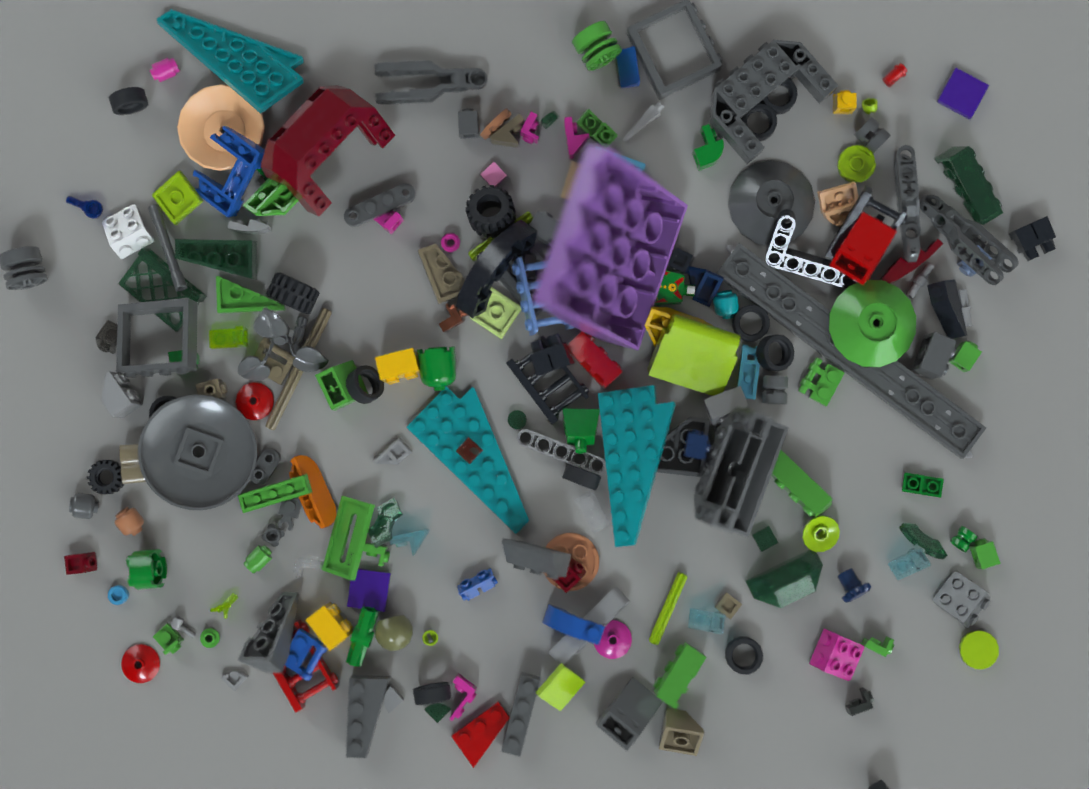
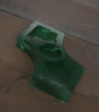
(382, 529)

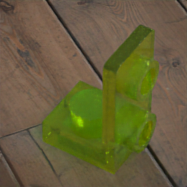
(228, 338)

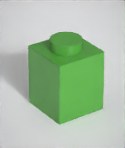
(965, 356)

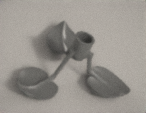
(268, 325)

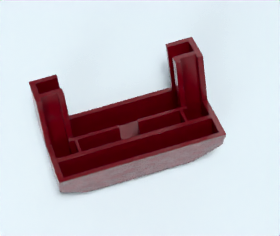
(312, 137)

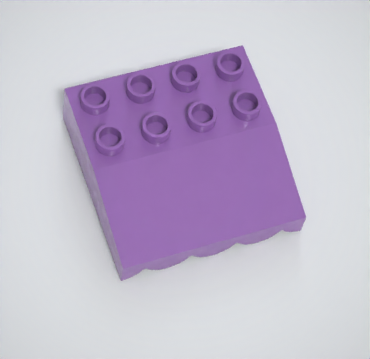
(610, 249)

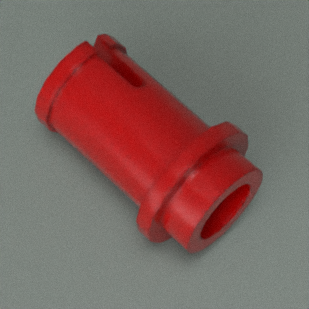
(898, 72)

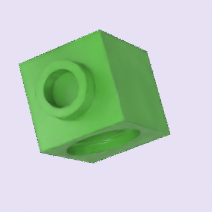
(984, 554)

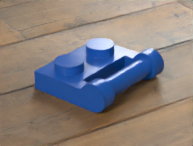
(299, 651)

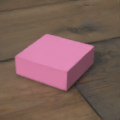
(493, 175)

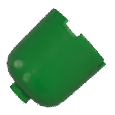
(437, 367)

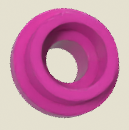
(450, 236)

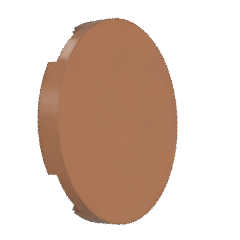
(582, 551)

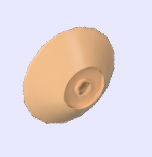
(206, 115)

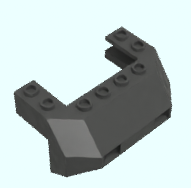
(738, 470)

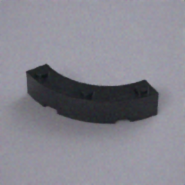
(492, 265)

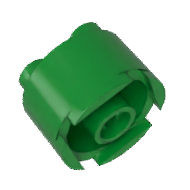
(146, 569)

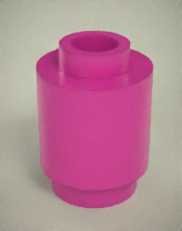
(164, 69)

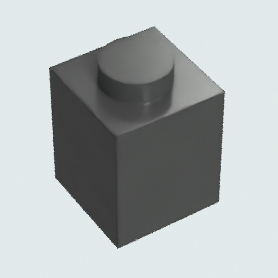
(468, 124)

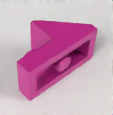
(574, 142)

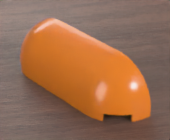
(318, 504)

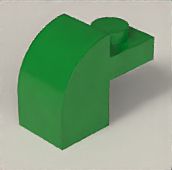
(712, 150)

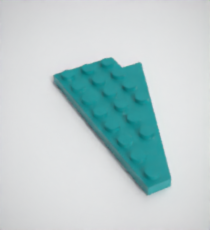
(248, 66)
(444, 428)
(633, 444)

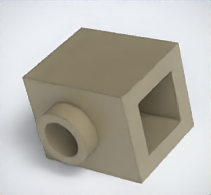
(212, 388)

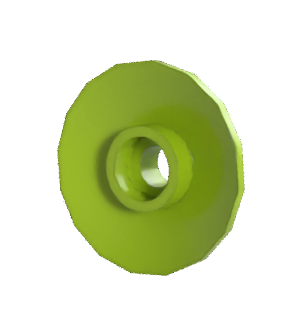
(826, 538)

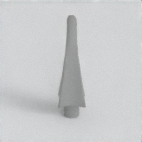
(651, 114)

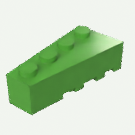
(800, 486)

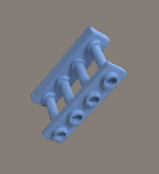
(527, 305)

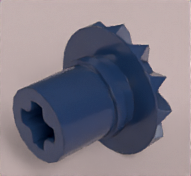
(852, 585)

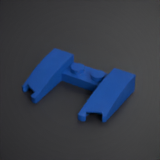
(249, 158)

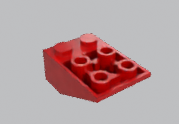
(863, 248)

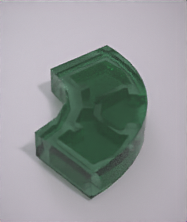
(916, 536)

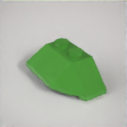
(271, 199)

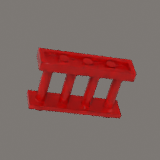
(288, 683)

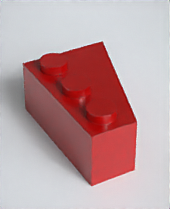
(594, 359)

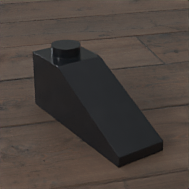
(947, 307)

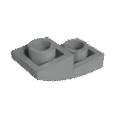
(254, 227)

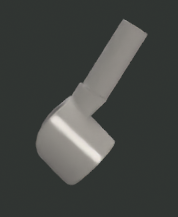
(177, 625)

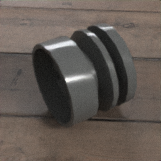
(22, 268)

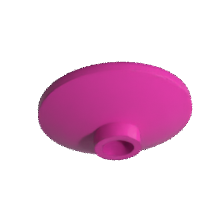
(622, 645)

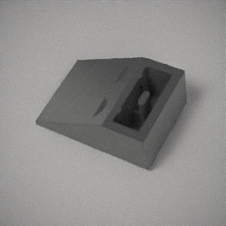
(629, 713)

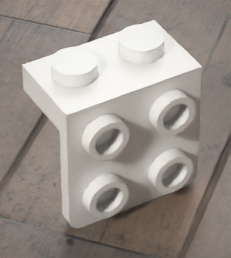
(127, 232)

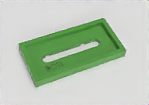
(347, 509)

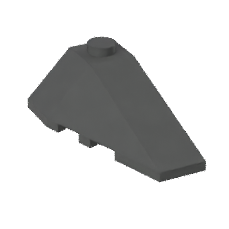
(272, 641)

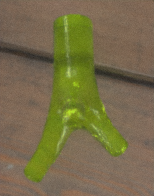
(225, 605)

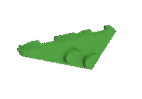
(237, 299)

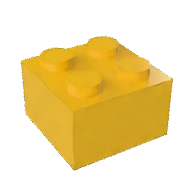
(398, 365)
(330, 625)

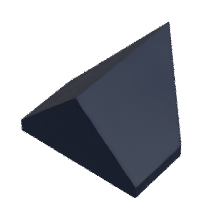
(705, 284)

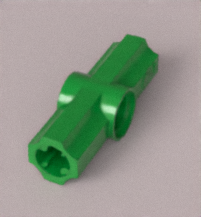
(362, 636)

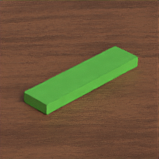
(275, 493)

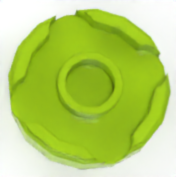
(856, 164)
(979, 649)

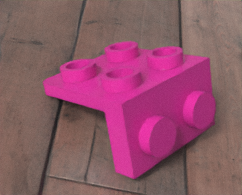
(836, 655)

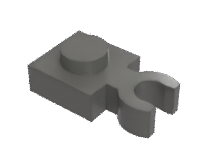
(290, 509)

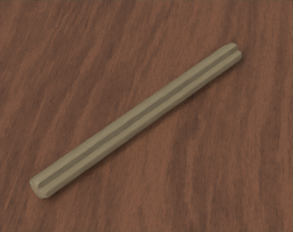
(296, 374)

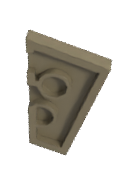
(442, 275)

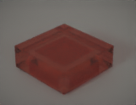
(469, 450)

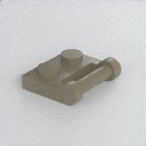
(278, 371)

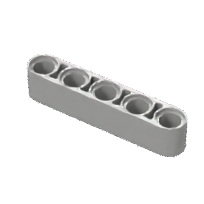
(551, 451)
(602, 614)

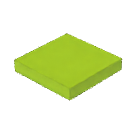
(177, 197)
(560, 687)

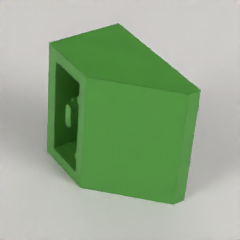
(334, 384)

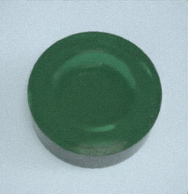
(517, 419)

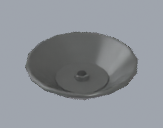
(752, 205)

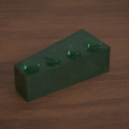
(230, 256)

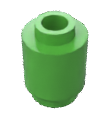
(258, 558)

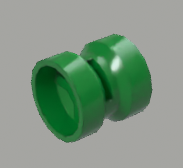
(963, 539)

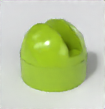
(869, 105)
(433, 635)

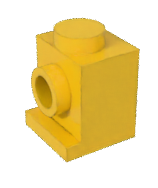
(844, 102)

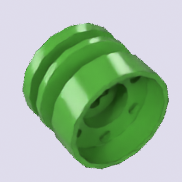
(596, 45)

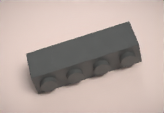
(520, 714)

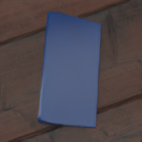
(628, 68)

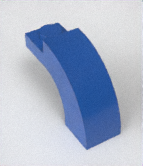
(573, 625)

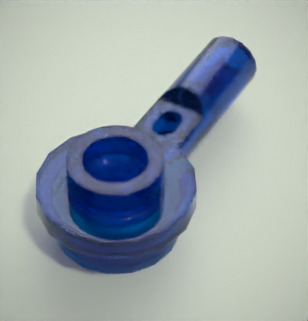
(92, 208)

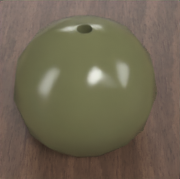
(394, 632)

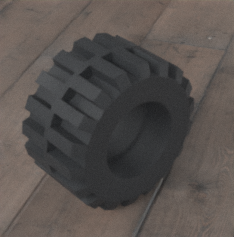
(490, 198)
(292, 293)

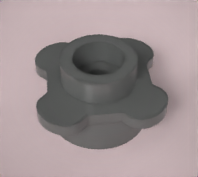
(267, 536)

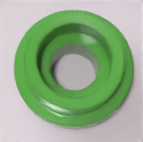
(215, 635)

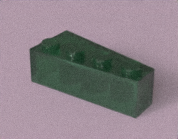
(970, 183)

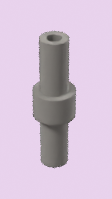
(920, 280)

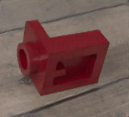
(80, 563)
(574, 575)

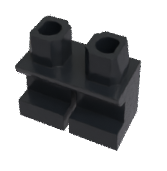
(1032, 235)
(550, 358)

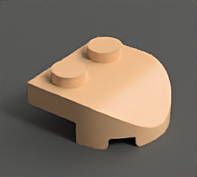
(837, 202)

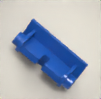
(468, 587)

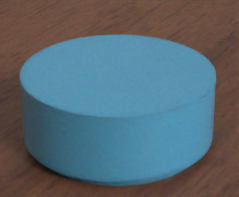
(118, 594)

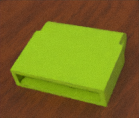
(694, 355)

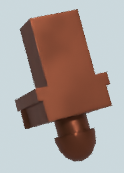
(455, 319)

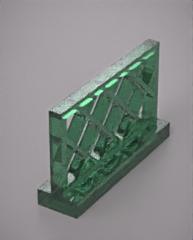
(160, 267)

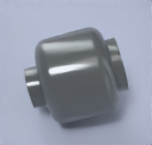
(83, 506)

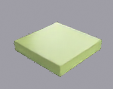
(499, 314)

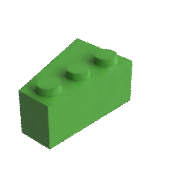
(678, 674)

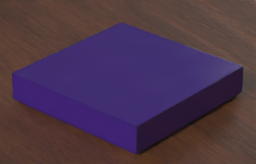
(962, 93)
(369, 590)

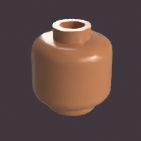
(129, 521)

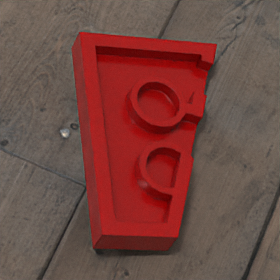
(480, 732)

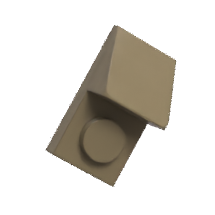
(504, 134)

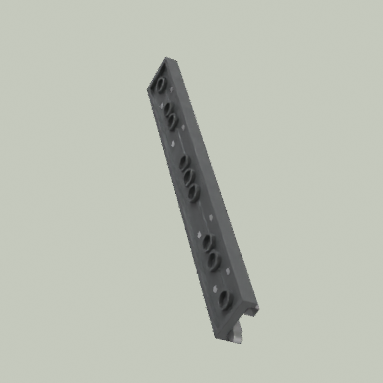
(810, 323)

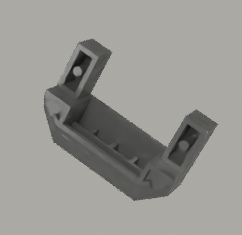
(754, 82)

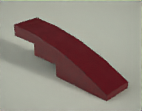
(901, 267)

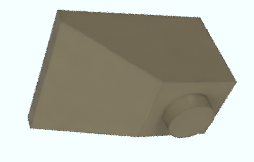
(680, 733)

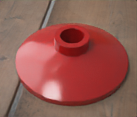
(264, 401)
(149, 659)

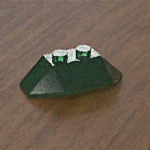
(787, 580)

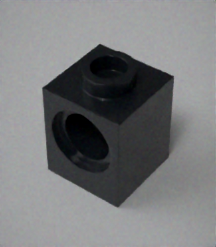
(681, 260)

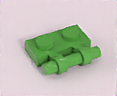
(826, 384)

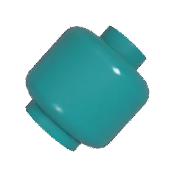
(726, 304)

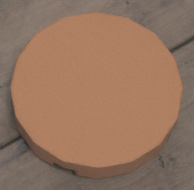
(495, 124)

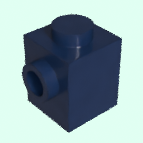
(696, 445)

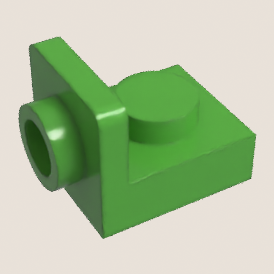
(370, 550)
(168, 639)
(874, 645)

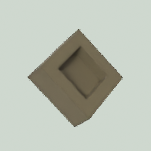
(728, 605)

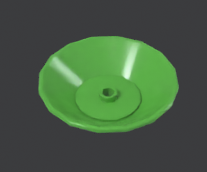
(853, 325)

